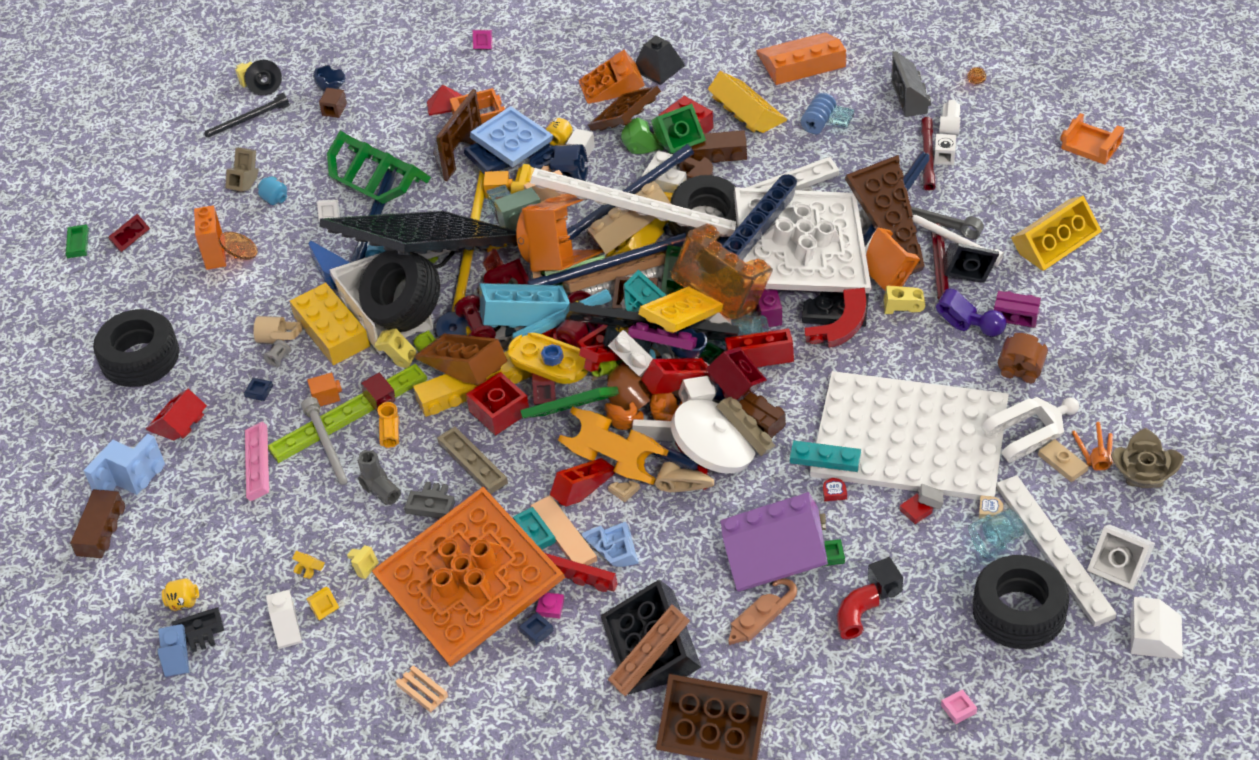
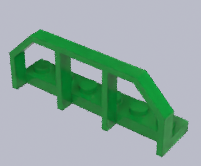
(385, 161)

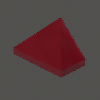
(128, 232)

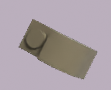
(244, 172)

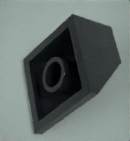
(658, 60)

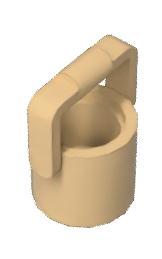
(269, 329)

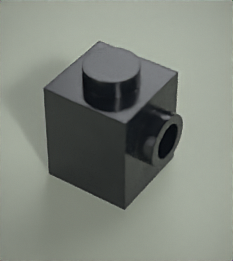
(886, 578)

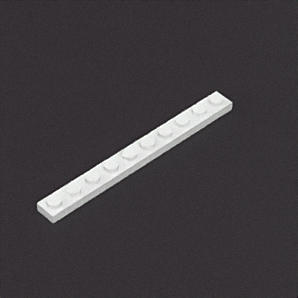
(624, 201)

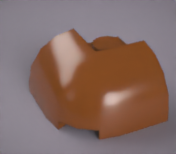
(630, 387)

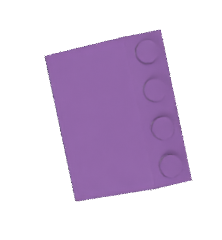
(774, 541)

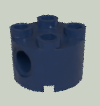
(570, 161)

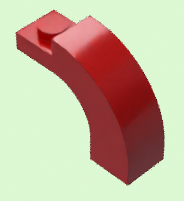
(846, 325)

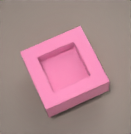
(959, 706)

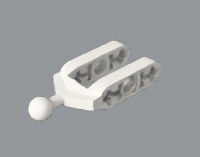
(1049, 415)

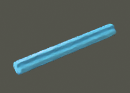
(557, 318)

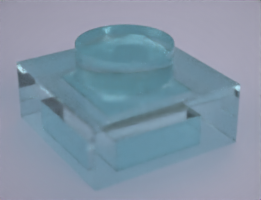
(841, 116)

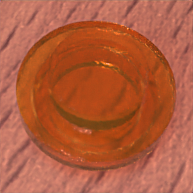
(976, 75)

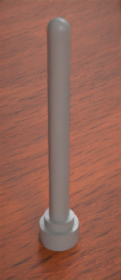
(312, 408)

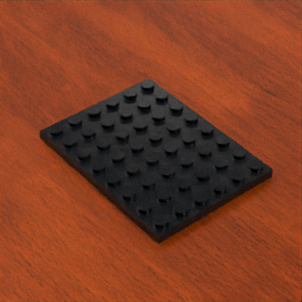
(421, 231)

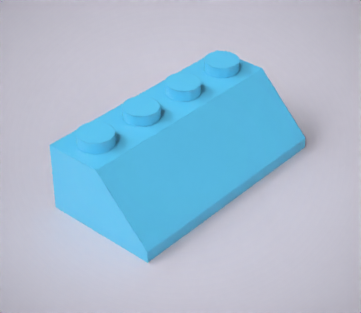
(519, 303)

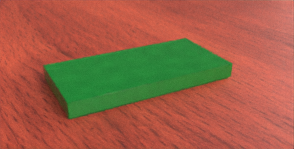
(567, 402)

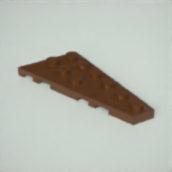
(887, 202)

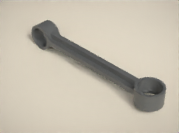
(954, 223)

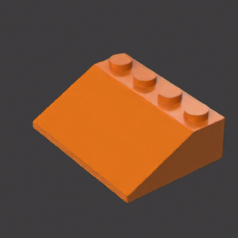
(803, 57)

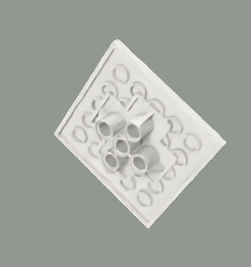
(811, 243)

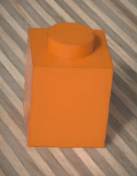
(325, 389)

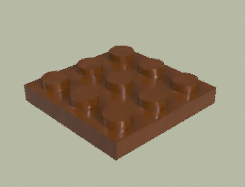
(624, 108)

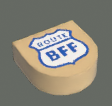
(990, 505)

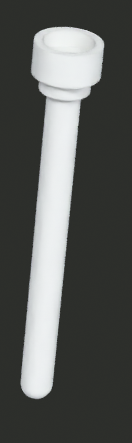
(950, 235)

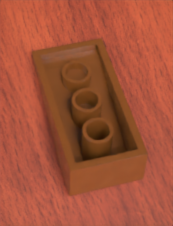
(464, 357)

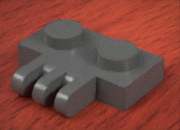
(430, 501)

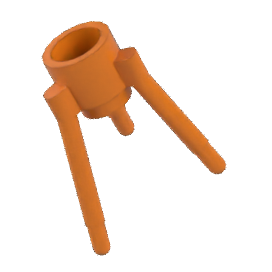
(1100, 457)

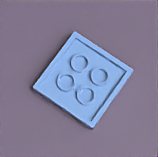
(511, 136)

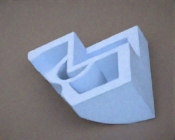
(613, 544)

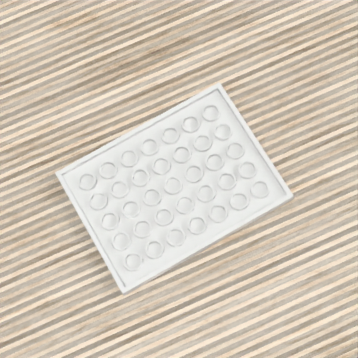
(913, 434)

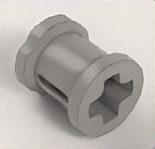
(277, 353)

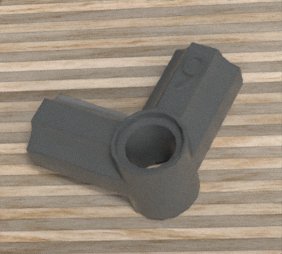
(374, 478)

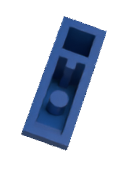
(325, 261)

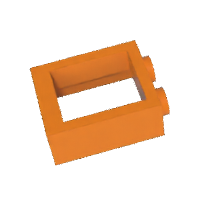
(485, 99)
(207, 236)

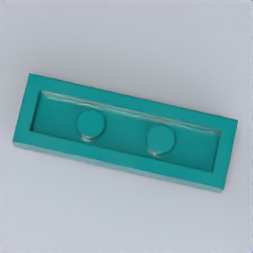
(825, 456)

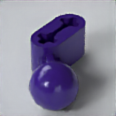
(962, 314)

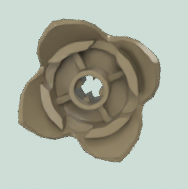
(1145, 461)

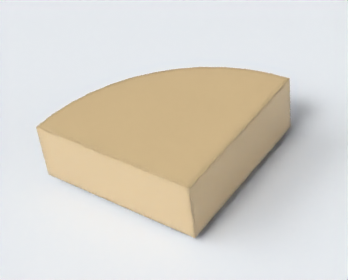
(624, 490)

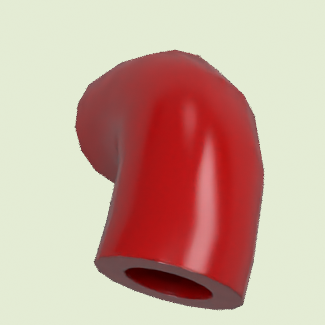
(852, 609)

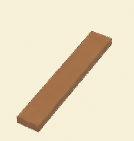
(616, 271)

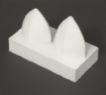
(631, 353)

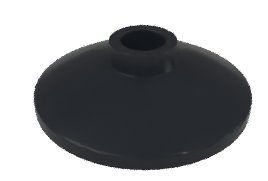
(261, 69)

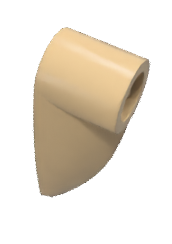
(676, 479)

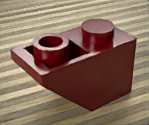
(543, 389)

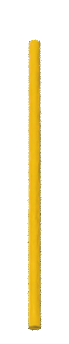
(468, 254)

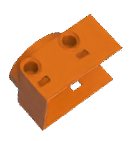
(544, 235)

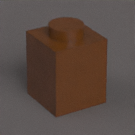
(333, 102)

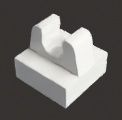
(328, 209)

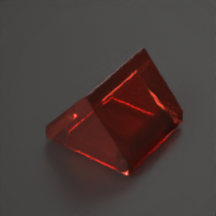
(493, 260)

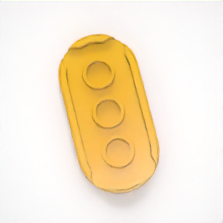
(526, 355)

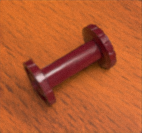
(469, 308)

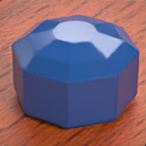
(552, 355)

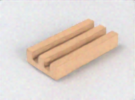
(401, 683)

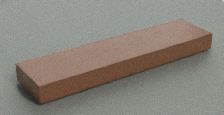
(648, 650)

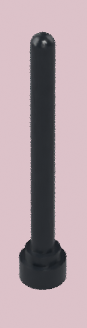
(280, 101)

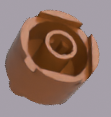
(1022, 357)

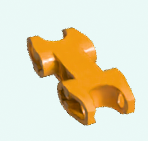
(628, 452)

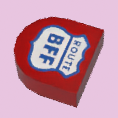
(834, 490)

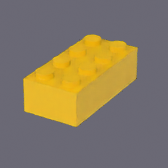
(329, 323)

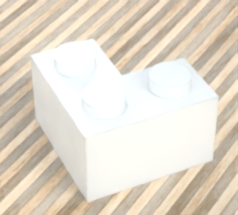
(671, 179)

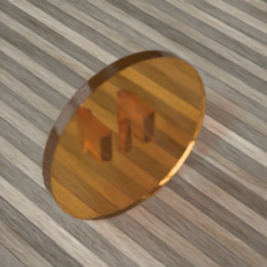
(238, 245)

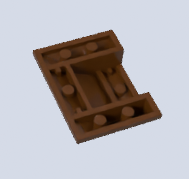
(455, 131)

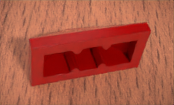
(440, 100)

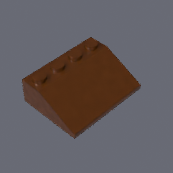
(712, 719)

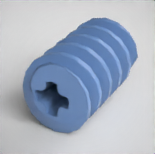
(818, 113)

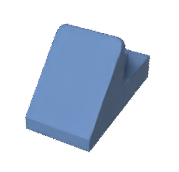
(173, 650)

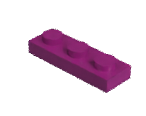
(659, 335)

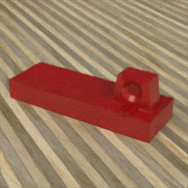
(596, 355)

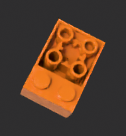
(612, 79)

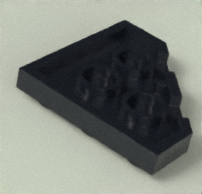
(826, 308)

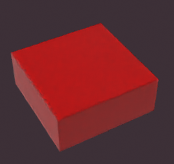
(915, 510)

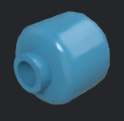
(272, 190)

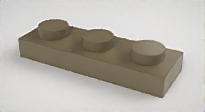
(746, 425)

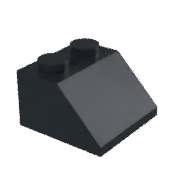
(969, 262)

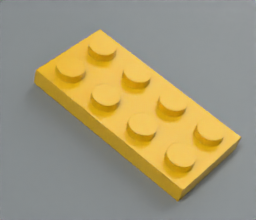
(680, 309)

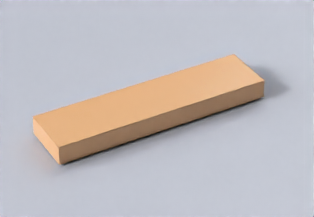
(566, 534)

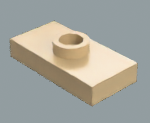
(1063, 460)

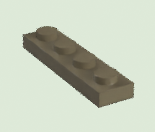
(472, 460)

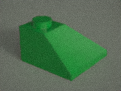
(678, 128)

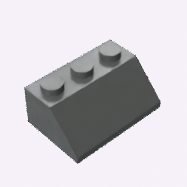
(908, 86)

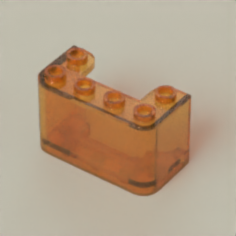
(720, 273)

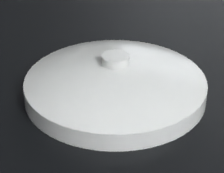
(710, 437)

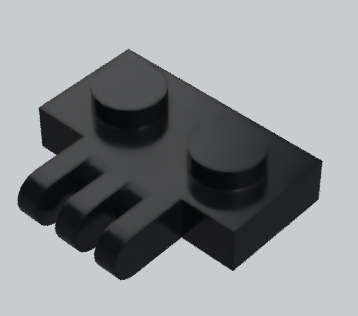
(201, 627)

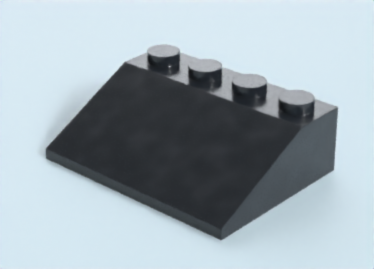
(633, 619)

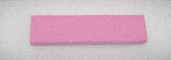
(256, 461)

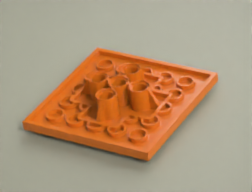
(467, 575)

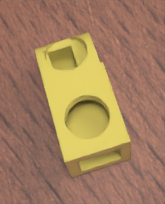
(903, 299)
(396, 347)

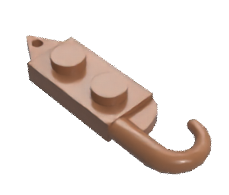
(761, 613)

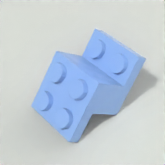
(125, 466)

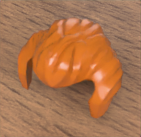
(663, 406)
(622, 418)

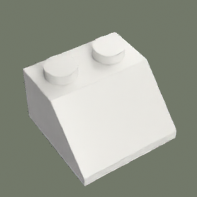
(1120, 556)
(1155, 629)

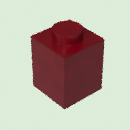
(377, 390)

